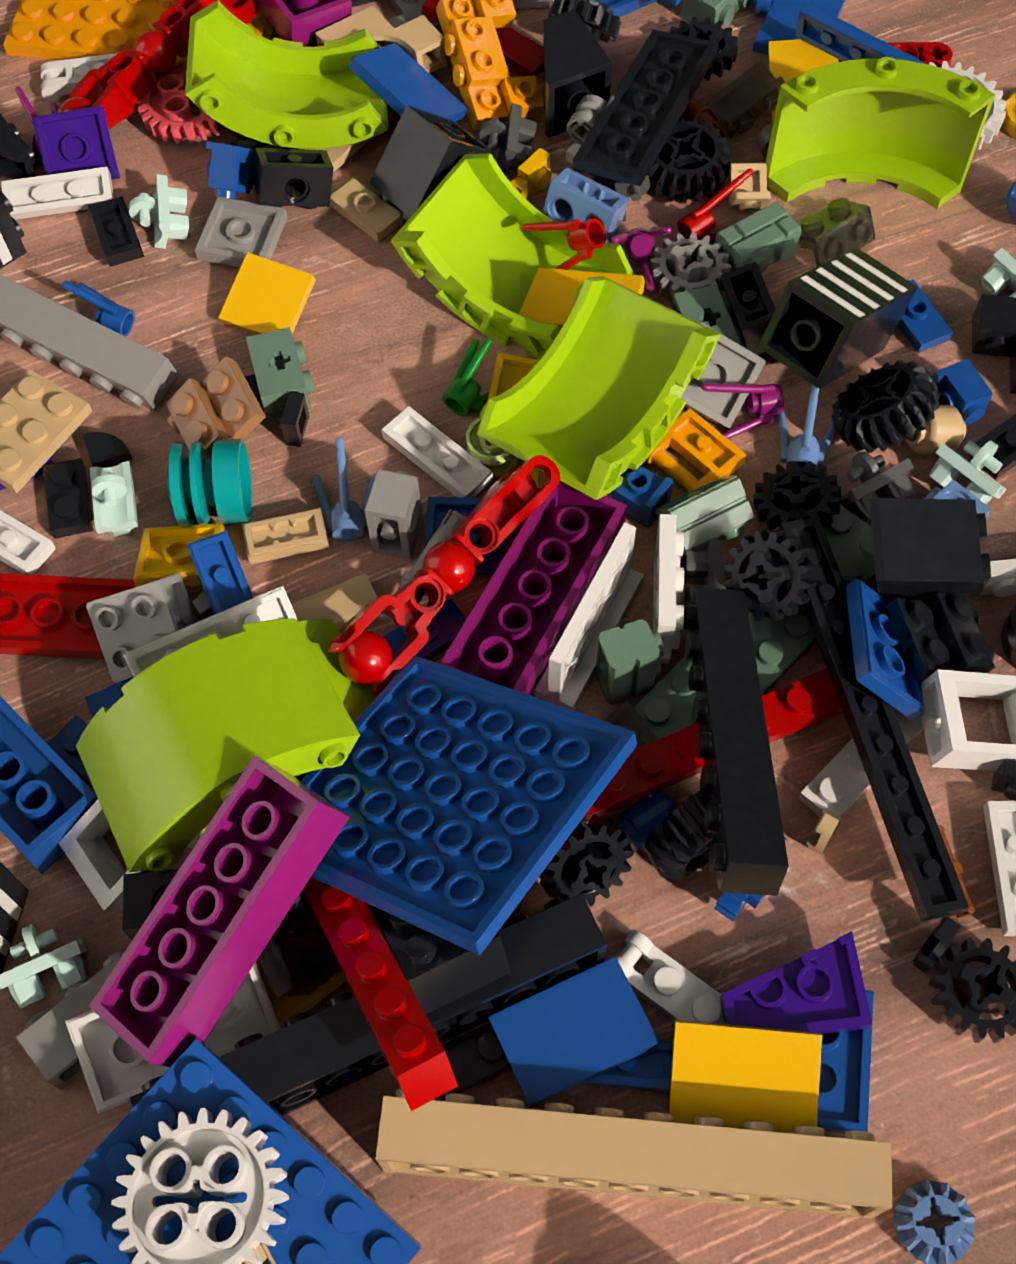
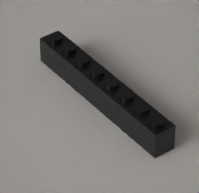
(734, 744)

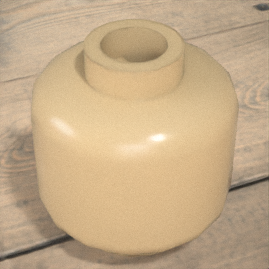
(945, 428)

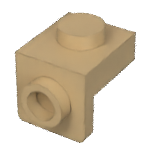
(753, 192)

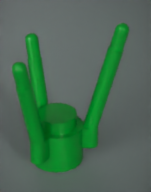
(464, 390)

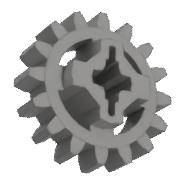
(688, 265)

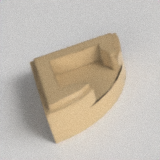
(823, 830)

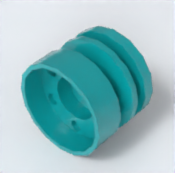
(205, 483)

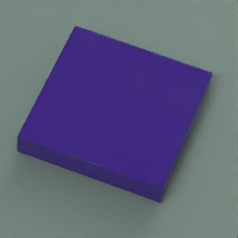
(76, 141)

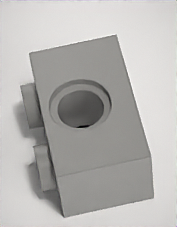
(394, 513)

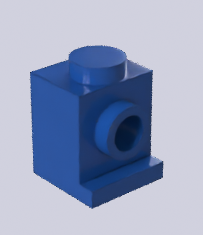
(230, 169)
(963, 389)
(642, 494)

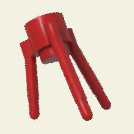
(701, 220)
(581, 237)

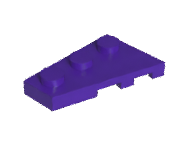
(811, 994)

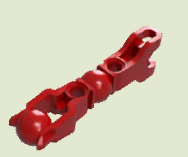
(133, 72)
(445, 571)

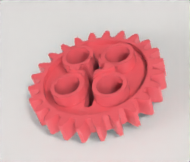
(171, 113)

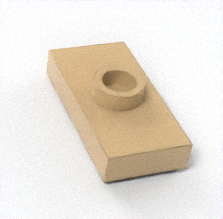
(365, 210)
(285, 536)

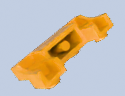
(480, 63)

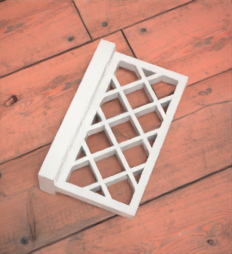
(599, 610)

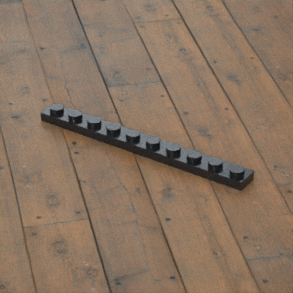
(878, 739)

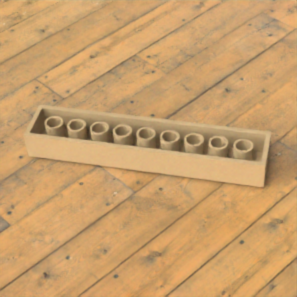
(637, 1155)

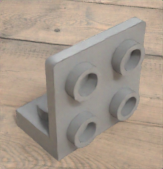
(137, 618)

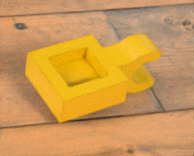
(533, 174)

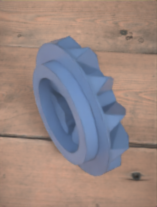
(922, 1242)

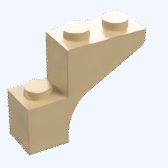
(415, 37)

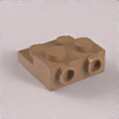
(215, 407)

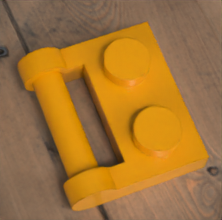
(701, 447)

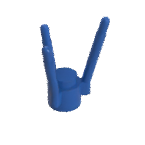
(109, 313)

